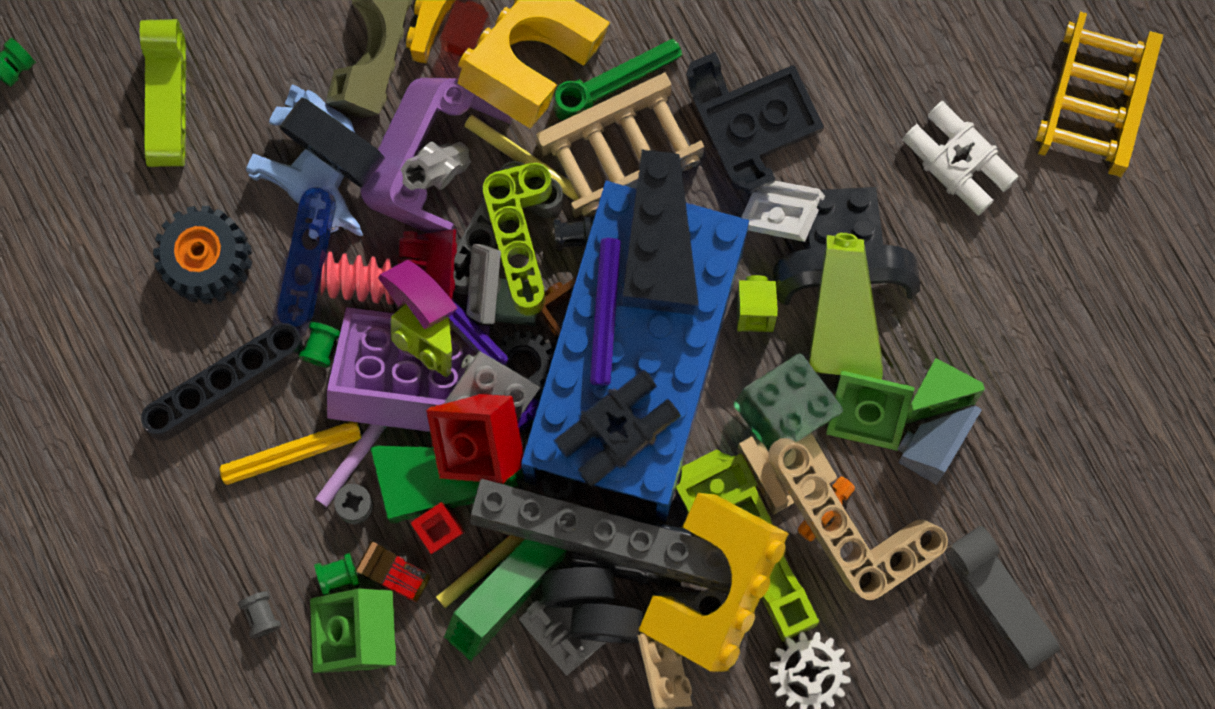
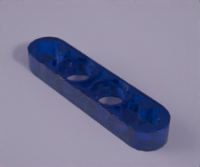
(312, 258)

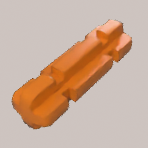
(843, 489)

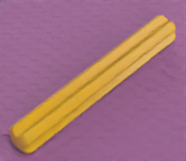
(290, 452)

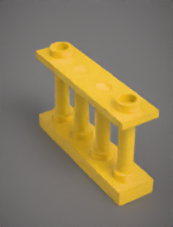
(1134, 86)

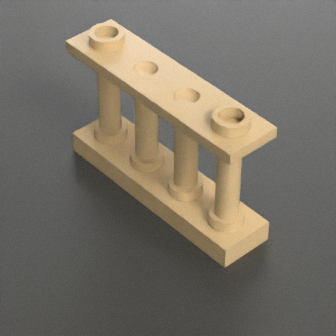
(590, 126)

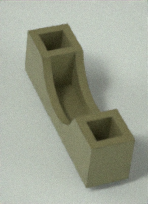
(363, 86)

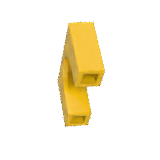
(506, 82)
(752, 552)

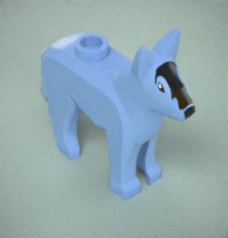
(307, 169)

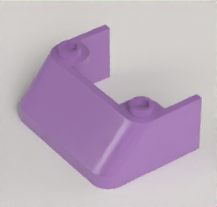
(404, 140)

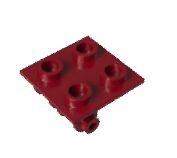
(433, 254)

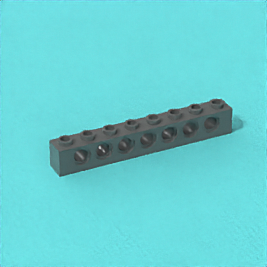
(601, 536)

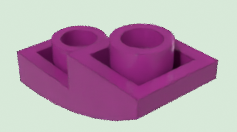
(419, 291)

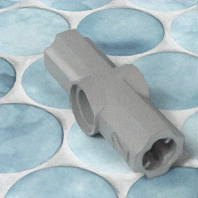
(435, 165)

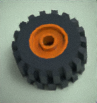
(202, 254)

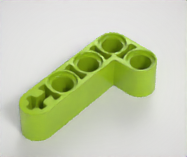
(165, 92)
(519, 241)

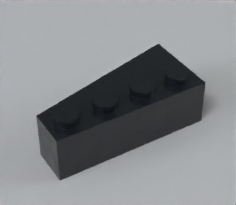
(660, 249)

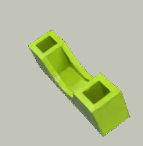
(785, 597)

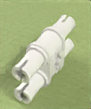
(962, 139)

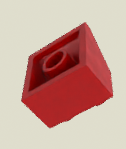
(476, 438)

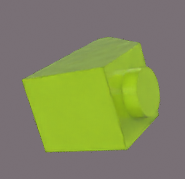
(756, 304)

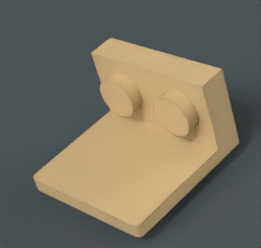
(766, 477)

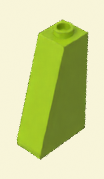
(845, 317)

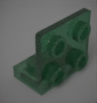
(787, 403)

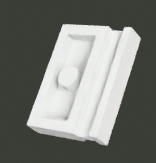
(783, 210)

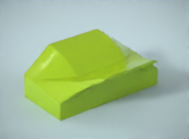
(716, 475)

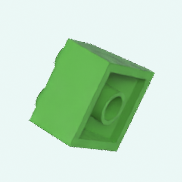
(353, 631)

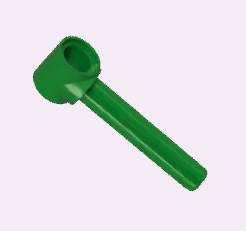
(614, 79)

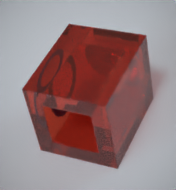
(464, 27)

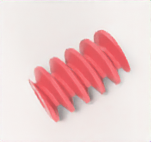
(354, 278)

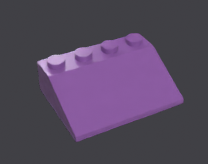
(379, 381)

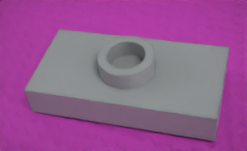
(483, 283)

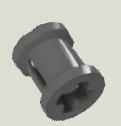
(259, 615)

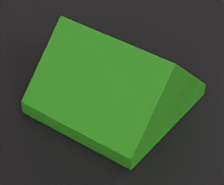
(943, 391)
(871, 410)

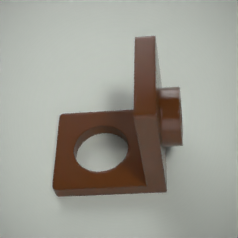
(554, 297)

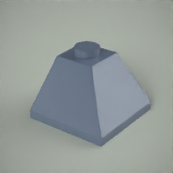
(936, 443)

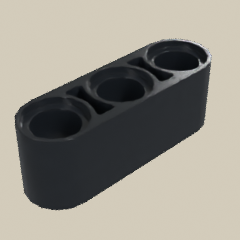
(332, 142)

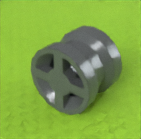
(357, 510)

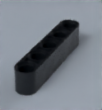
(203, 382)

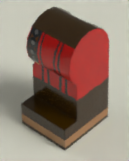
(392, 572)

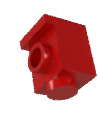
(438, 527)

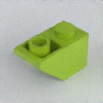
(428, 345)

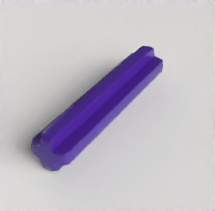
(475, 336)

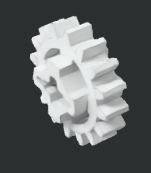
(806, 656)

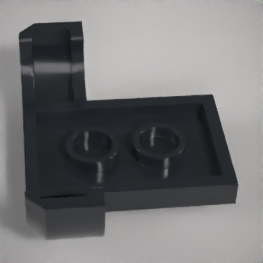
(751, 118)
(854, 213)

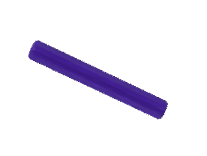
(605, 312)

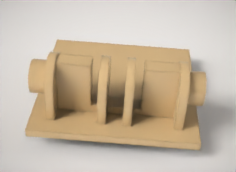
(665, 674)

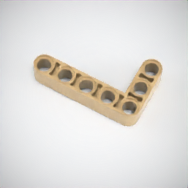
(843, 530)

